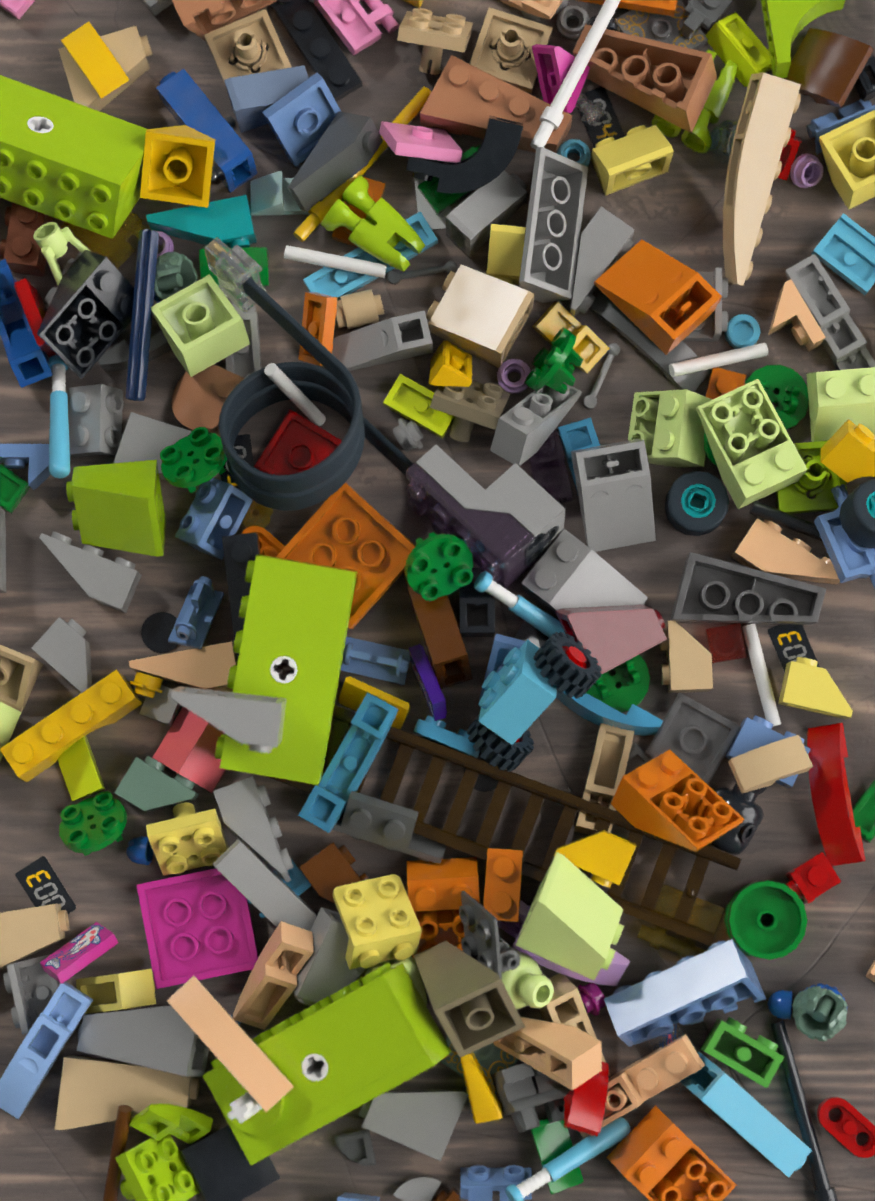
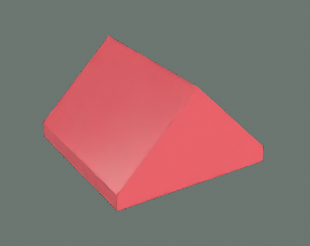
(191, 750)

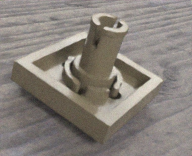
(471, 405)

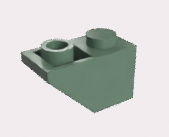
(151, 788)

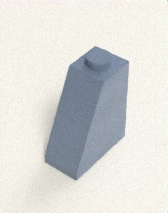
(258, 91)

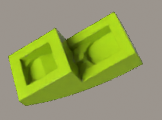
(166, 1119)

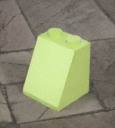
(572, 921)

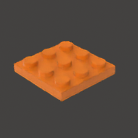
(353, 537)

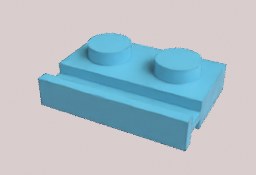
(849, 253)

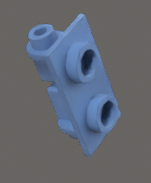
(829, 121)
(196, 614)
(375, 660)
(480, 1181)

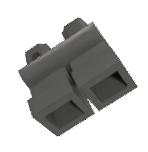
(525, 1088)

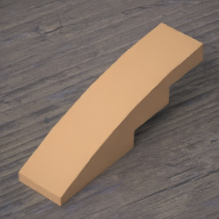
(230, 1043)

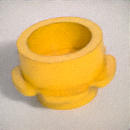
(146, 684)

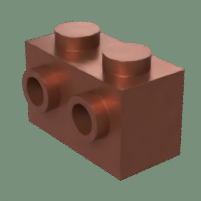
(20, 247)

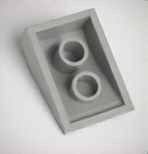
(578, 577)
(242, 716)

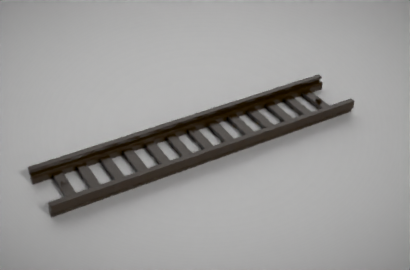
(539, 792)

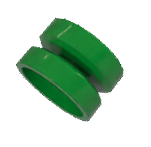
(744, 923)

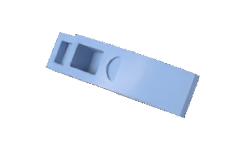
(41, 1048)

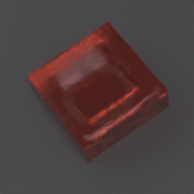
(726, 643)

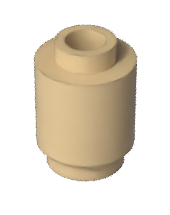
(359, 309)

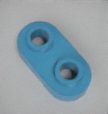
(435, 732)

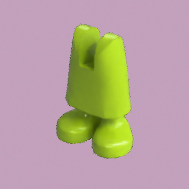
(700, 139)
(380, 228)

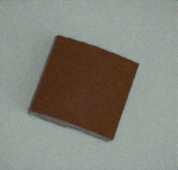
(828, 66)

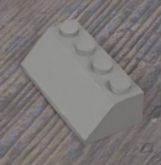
(553, 226)

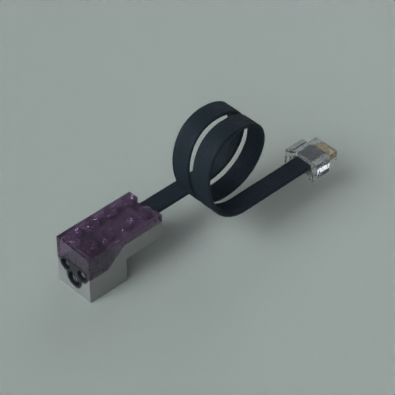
(502, 525)

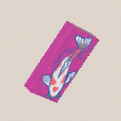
(79, 952)

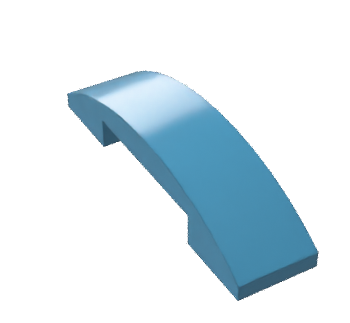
(599, 712)
(349, 763)

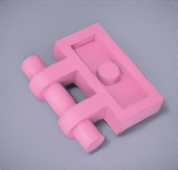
(353, 23)

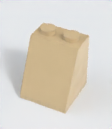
(480, 314)

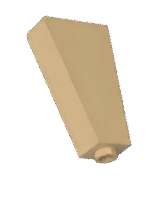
(30, 931)
(96, 1088)

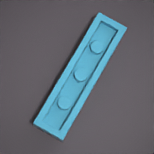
(341, 282)

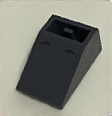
(87, 312)

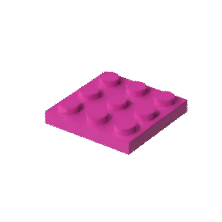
(196, 927)

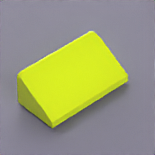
(737, 42)
(80, 770)

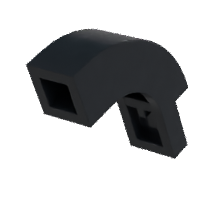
(480, 168)

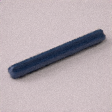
(142, 315)

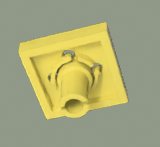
(187, 840)

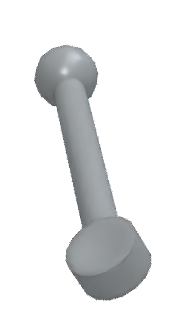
(590, 401)

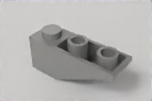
(599, 248)
(384, 342)
(531, 422)
(100, 578)
(247, 819)

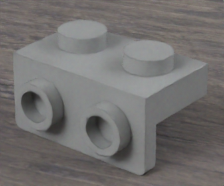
(95, 420)
(30, 989)

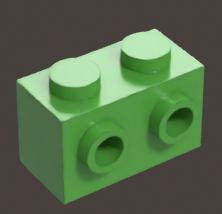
(742, 1053)

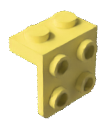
(377, 921)

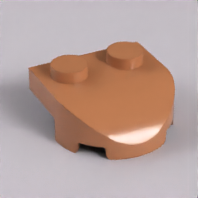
(201, 397)

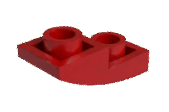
(586, 1104)

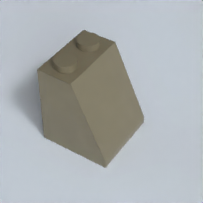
(467, 998)

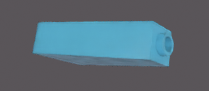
(747, 1117)

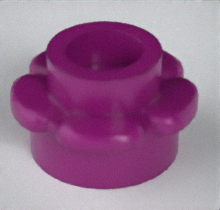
(592, 998)

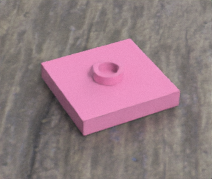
(420, 142)

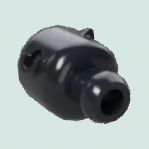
(738, 838)

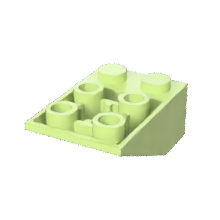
(750, 444)

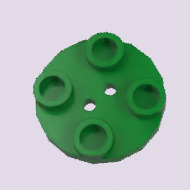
(555, 365)
(793, 392)
(193, 459)
(439, 566)
(634, 685)
(92, 823)

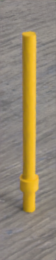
(320, 209)

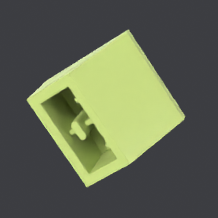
(669, 427)

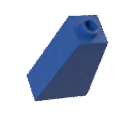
(191, 107)

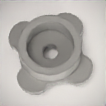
(408, 434)

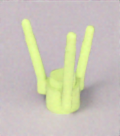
(54, 245)

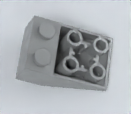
(615, 494)

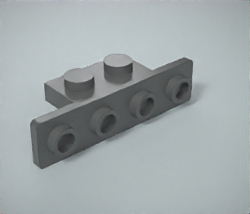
(387, 826)

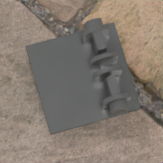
(482, 937)

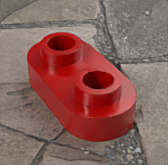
(847, 1126)

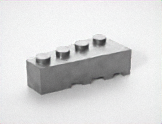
(738, 594)

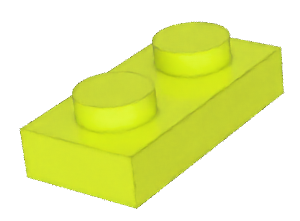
(414, 403)

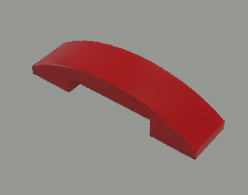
(832, 796)

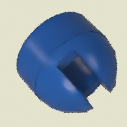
(140, 850)
(781, 1004)

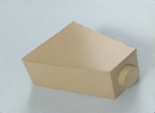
(129, 51)

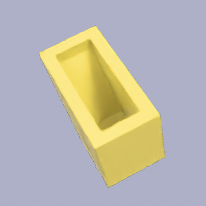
(505, 252)
(812, 690)
(119, 990)

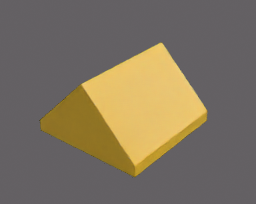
(177, 166)

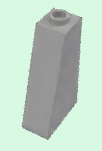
(145, 1038)

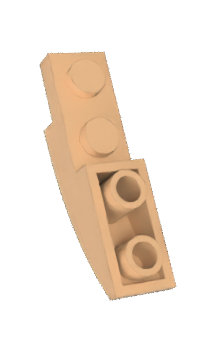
(649, 1077)

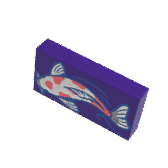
(427, 682)

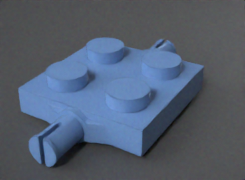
(848, 558)

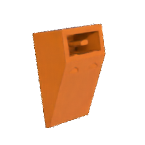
(659, 294)
(674, 803)
(436, 898)
(668, 1164)

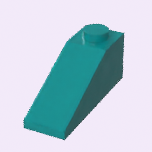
(225, 218)

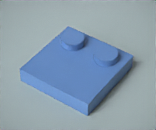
(302, 117)

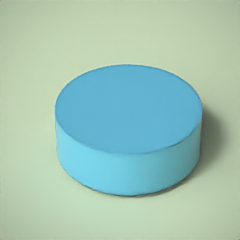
(742, 331)

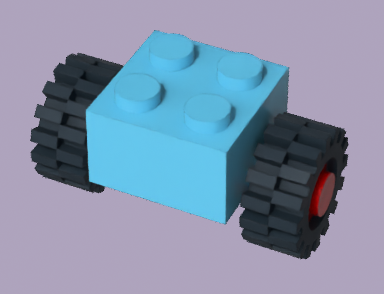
(524, 691)

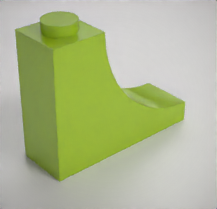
(783, 23)

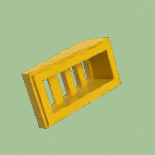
(481, 1095)

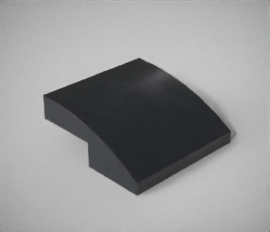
(224, 1170)

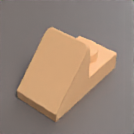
(793, 309)

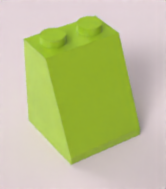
(119, 506)

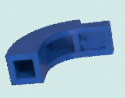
(23, 354)

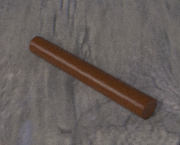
(118, 1147)

